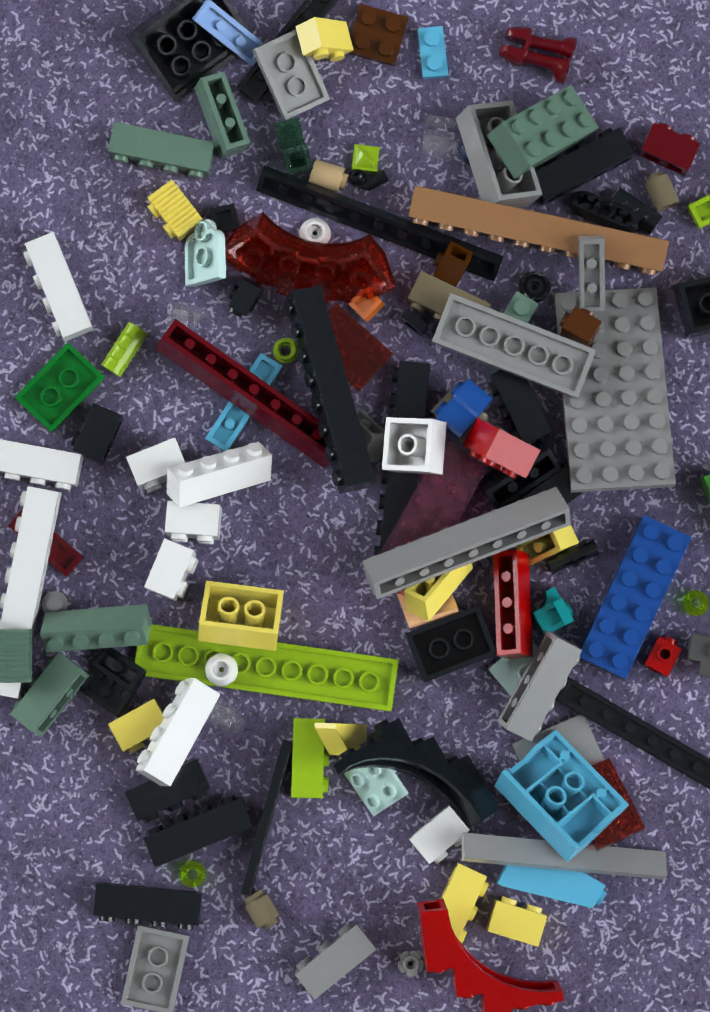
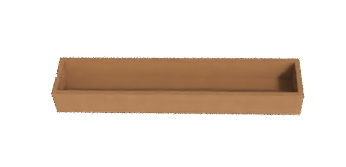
(534, 227)

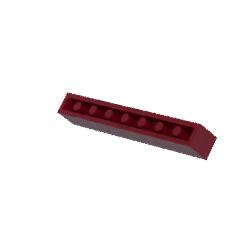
(243, 390)

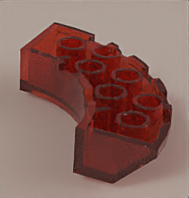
(297, 263)

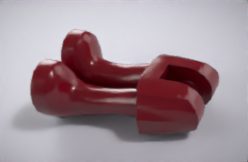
(524, 36)

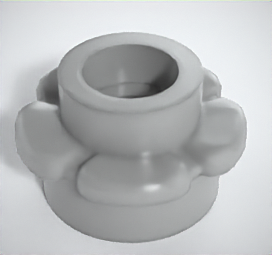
(417, 966)

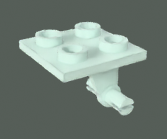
(376, 787)

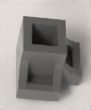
(700, 653)

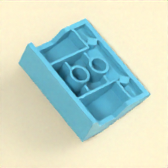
(561, 795)

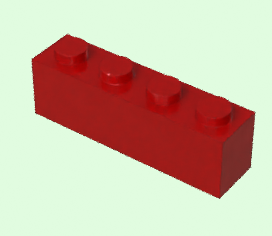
(512, 604)

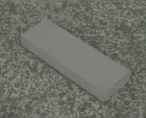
(592, 273)

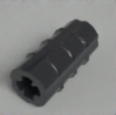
(647, 216)

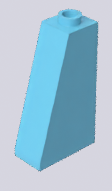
(555, 884)

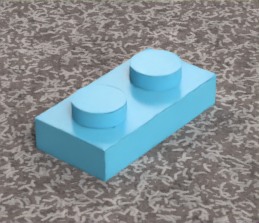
(432, 52)

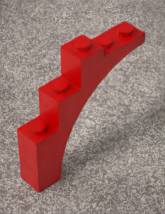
(469, 976)

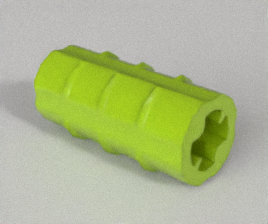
(124, 349)

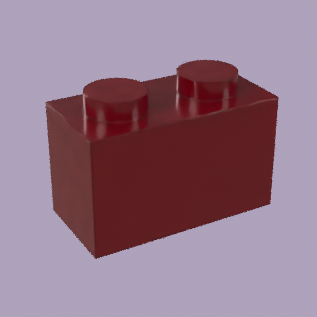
(670, 148)

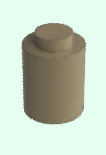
(661, 191)

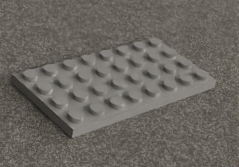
(621, 419)

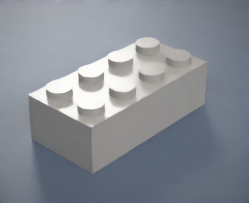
(489, 171)

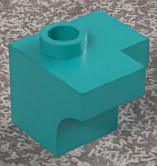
(553, 613)

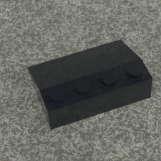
(179, 48)

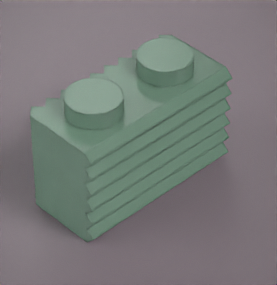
(15, 655)

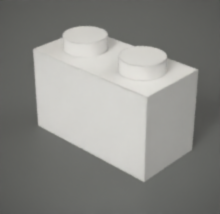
(439, 835)

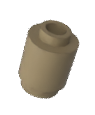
(261, 909)

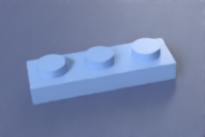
(227, 31)

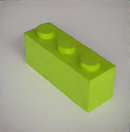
(308, 760)

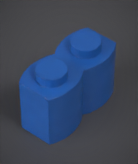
(463, 409)

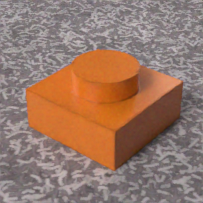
(366, 307)

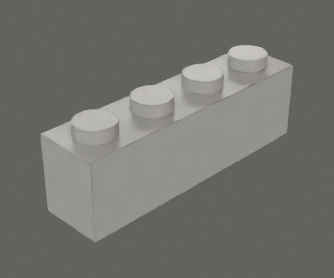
(540, 686)

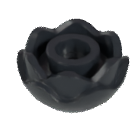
(540, 281)

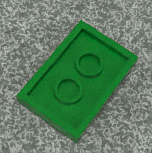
(60, 387)

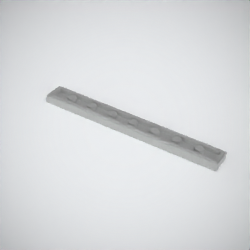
(541, 854)

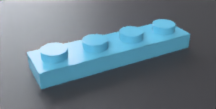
(232, 418)

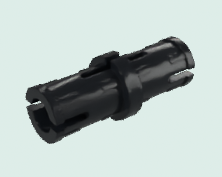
(572, 557)

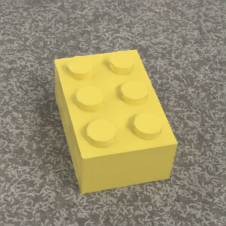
(240, 615)

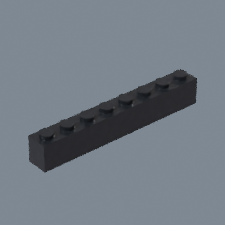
(329, 389)
(408, 402)

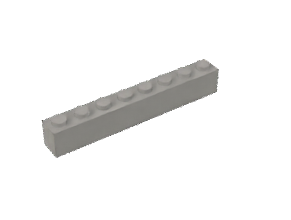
(466, 542)

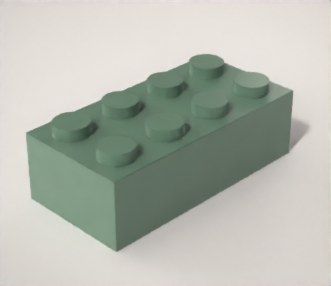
(542, 131)

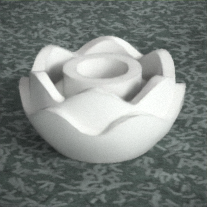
(318, 225)
(221, 678)

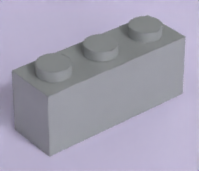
(334, 960)

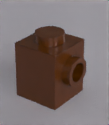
(452, 263)
(580, 326)

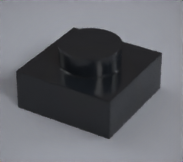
(225, 218)
(415, 321)

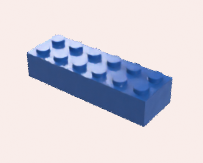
(633, 597)

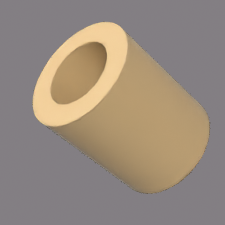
(328, 176)

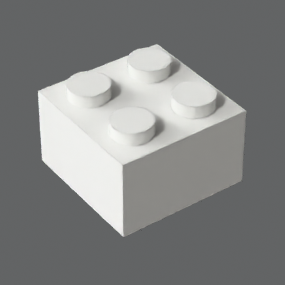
(414, 445)
(151, 464)
(193, 521)
(171, 570)

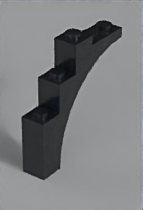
(424, 760)

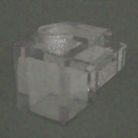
(186, 314)

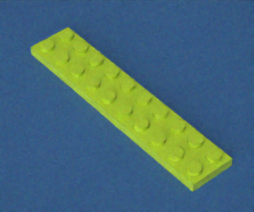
(286, 672)

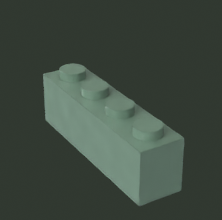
(161, 150)
(96, 628)

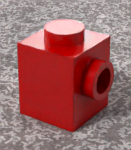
(662, 655)

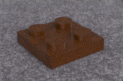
(378, 34)

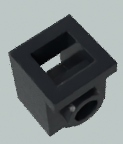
(244, 296)

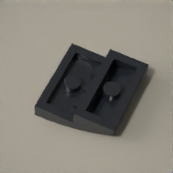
(112, 680)

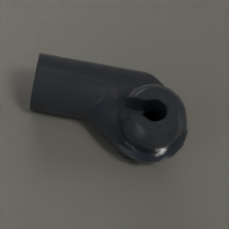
(368, 182)

